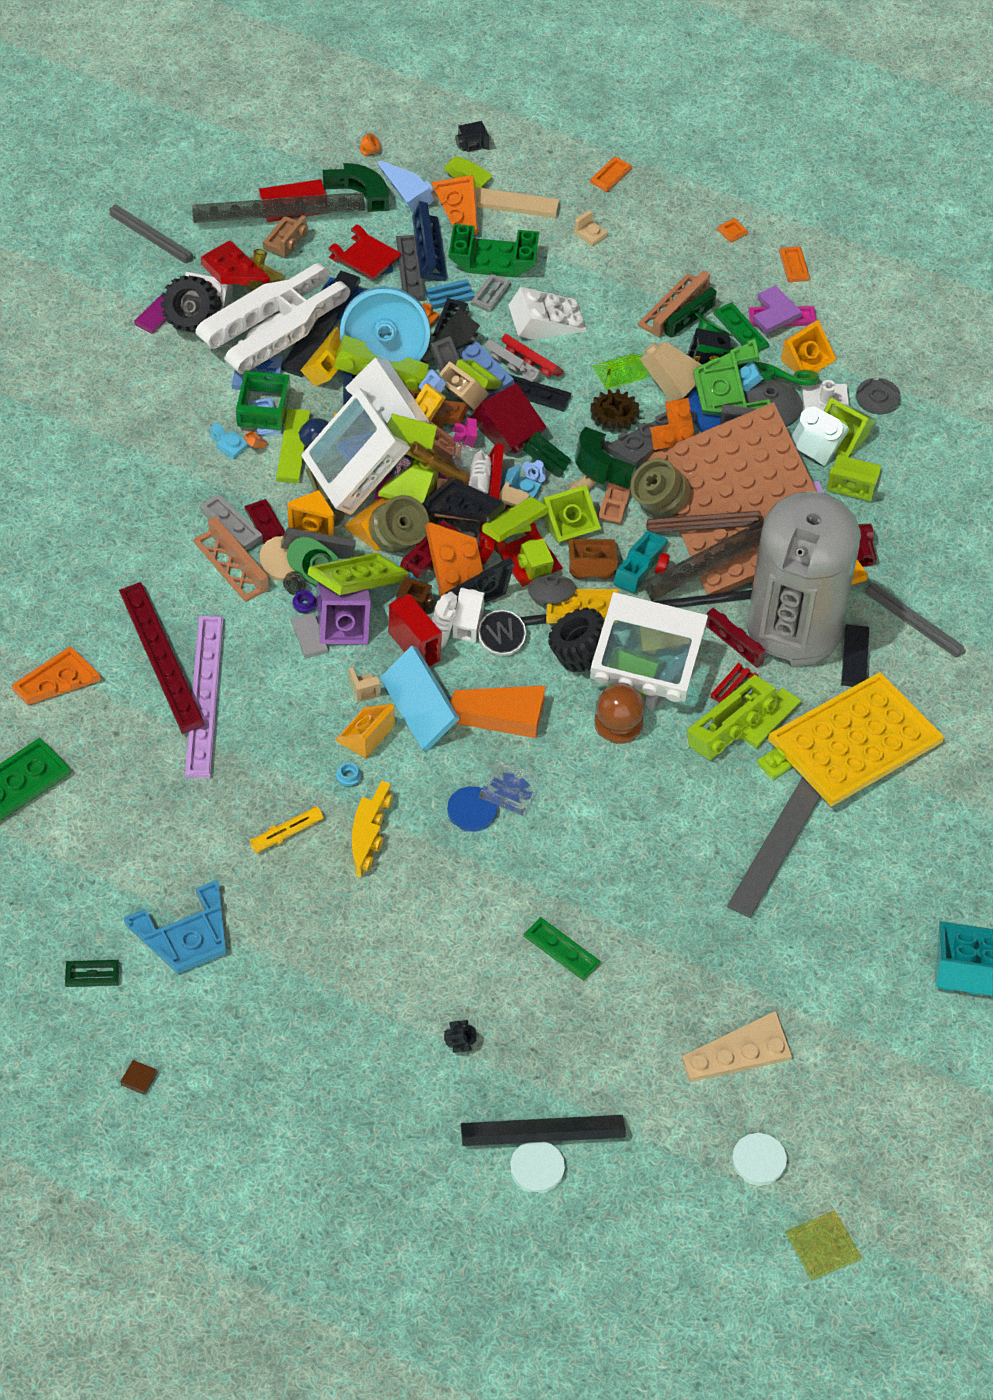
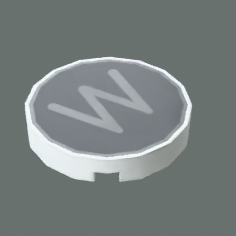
(501, 633)

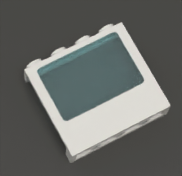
(354, 453)
(648, 647)

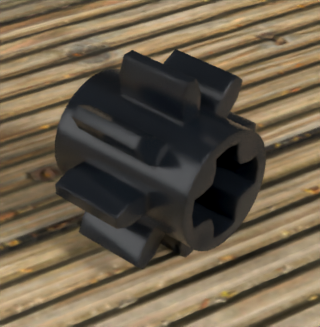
(460, 1036)

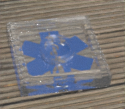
(511, 787)

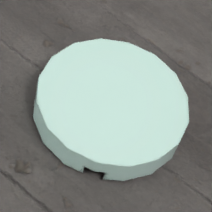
(759, 1159)
(537, 1167)

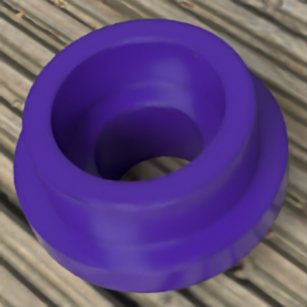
(304, 595)

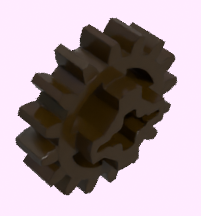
(615, 410)

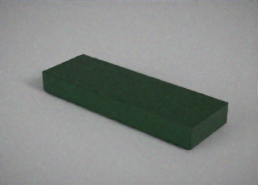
(686, 315)

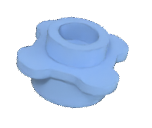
(540, 470)

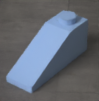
(407, 185)

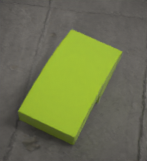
(462, 167)

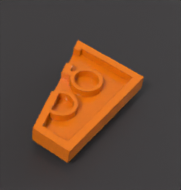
(458, 200)

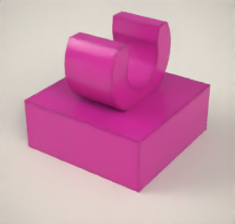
(466, 433)

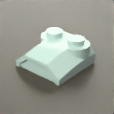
(818, 435)

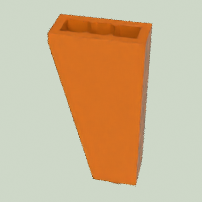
(501, 709)

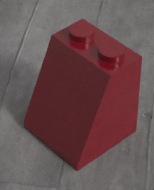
(508, 419)

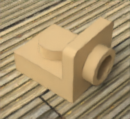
(588, 229)

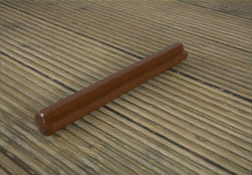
(703, 521)

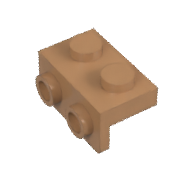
(286, 235)

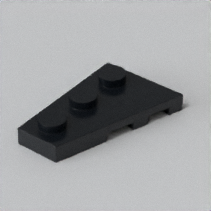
(463, 501)
(491, 582)

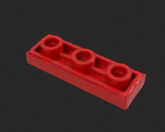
(531, 356)

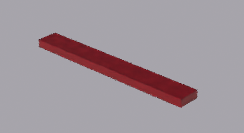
(161, 658)

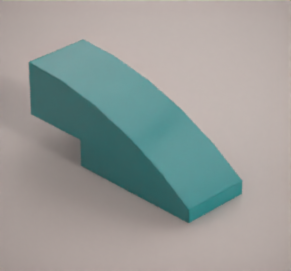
(640, 561)

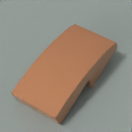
(614, 504)

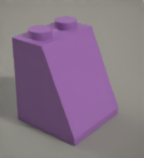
(343, 617)

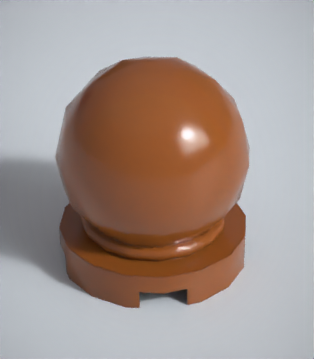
(619, 713)

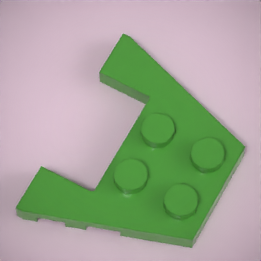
(720, 382)

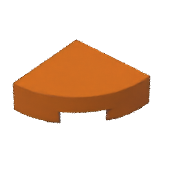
(255, 440)

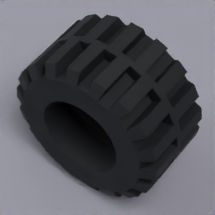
(173, 299)
(576, 638)

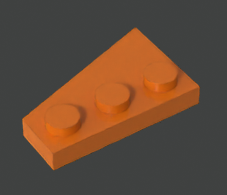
(56, 676)

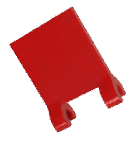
(366, 254)
(513, 549)

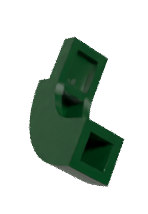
(362, 180)
(599, 465)

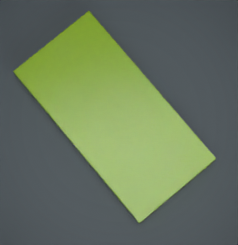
(358, 573)

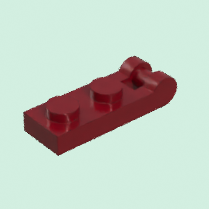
(422, 553)

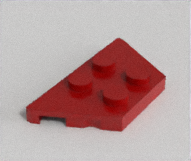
(232, 266)

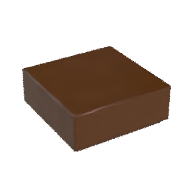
(138, 1077)

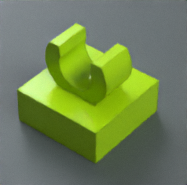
(774, 763)

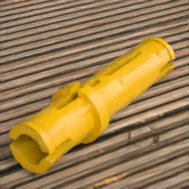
(310, 816)

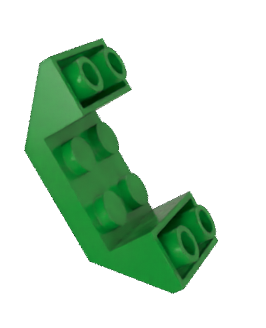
(492, 256)

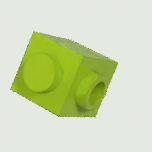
(535, 558)

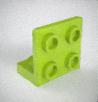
(853, 478)

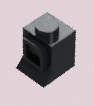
(472, 136)

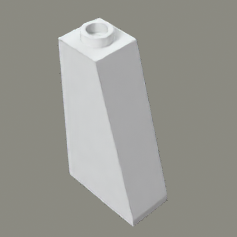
(390, 391)

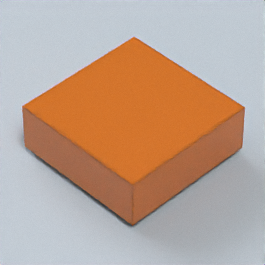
(732, 230)

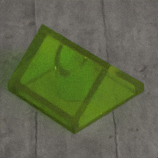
(621, 370)

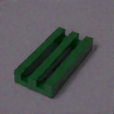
(549, 452)
(78, 979)

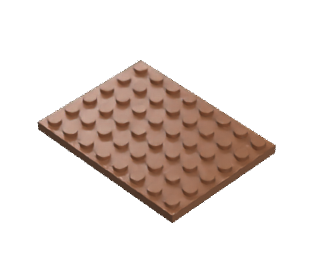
(732, 470)

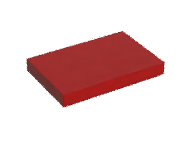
(299, 189)

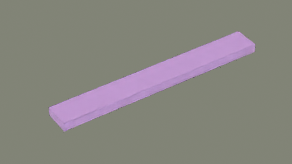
(205, 696)

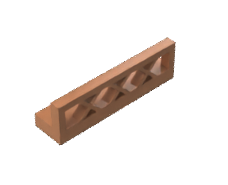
(694, 289)
(236, 554)

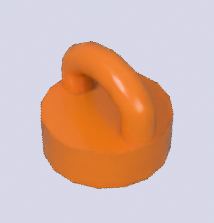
(370, 144)

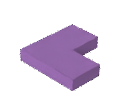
(779, 310)

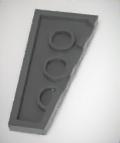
(637, 445)

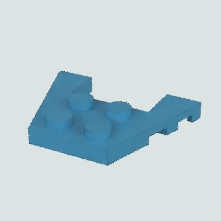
(189, 940)

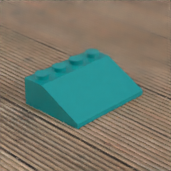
(964, 958)

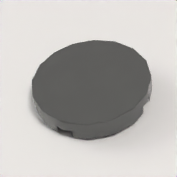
(877, 402)

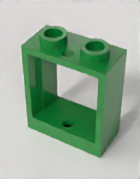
(262, 416)

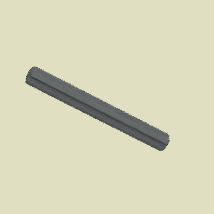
(150, 234)
(914, 620)

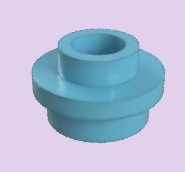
(346, 768)

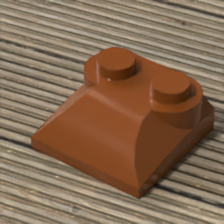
(592, 558)

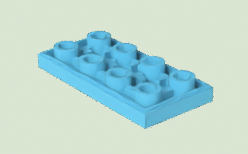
(419, 698)

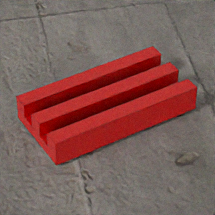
(744, 673)

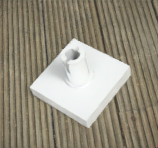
(819, 394)

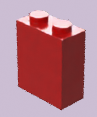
(413, 627)

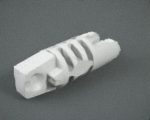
(480, 472)
(444, 615)

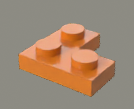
(678, 427)

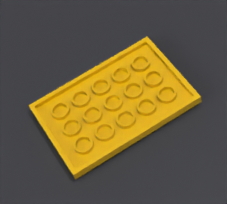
(855, 738)

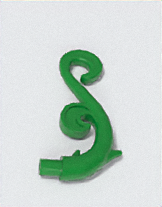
(800, 377)

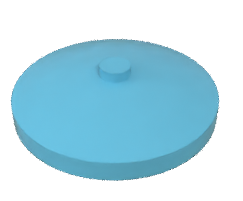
(388, 322)

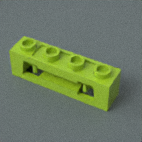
(732, 717)

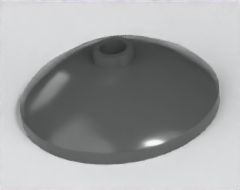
(782, 394)

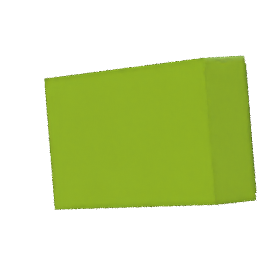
(479, 373)

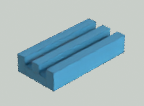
(449, 291)

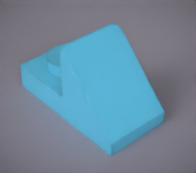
(513, 476)

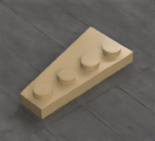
(743, 1049)

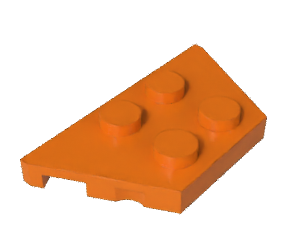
(453, 556)

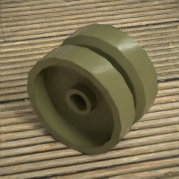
(660, 488)
(398, 523)

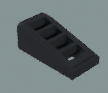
(450, 305)

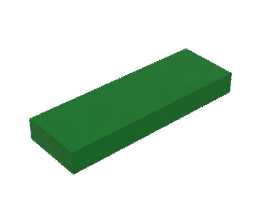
(739, 326)
(562, 948)

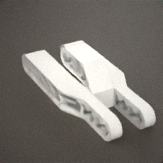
(281, 330)

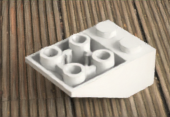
(545, 314)

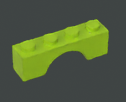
(355, 356)

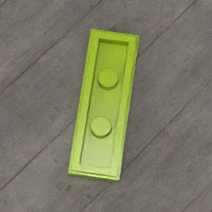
(515, 519)
(770, 722)

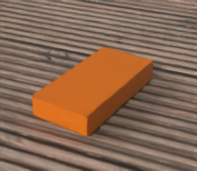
(610, 174)
(794, 264)

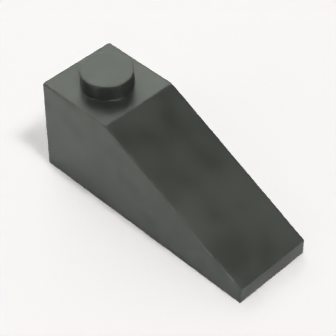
(460, 328)

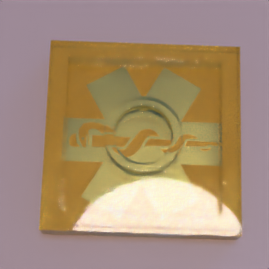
(823, 1245)

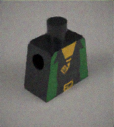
(709, 345)

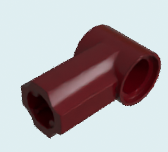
(866, 551)

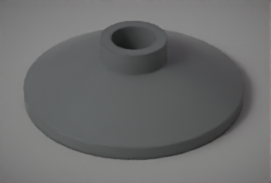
(551, 589)

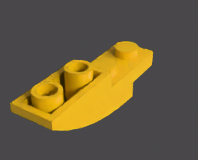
(366, 827)

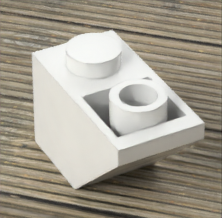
(468, 615)

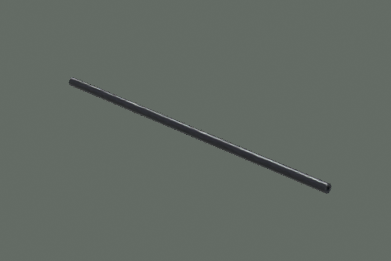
(678, 602)

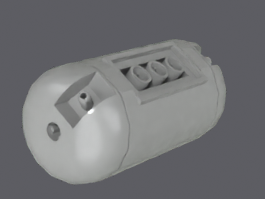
(803, 577)

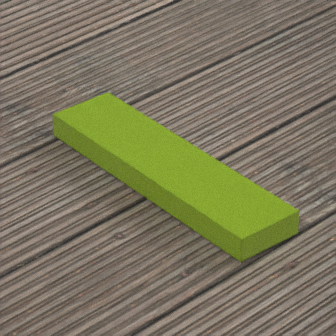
(292, 447)

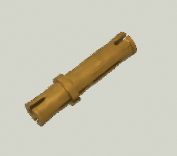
(431, 459)

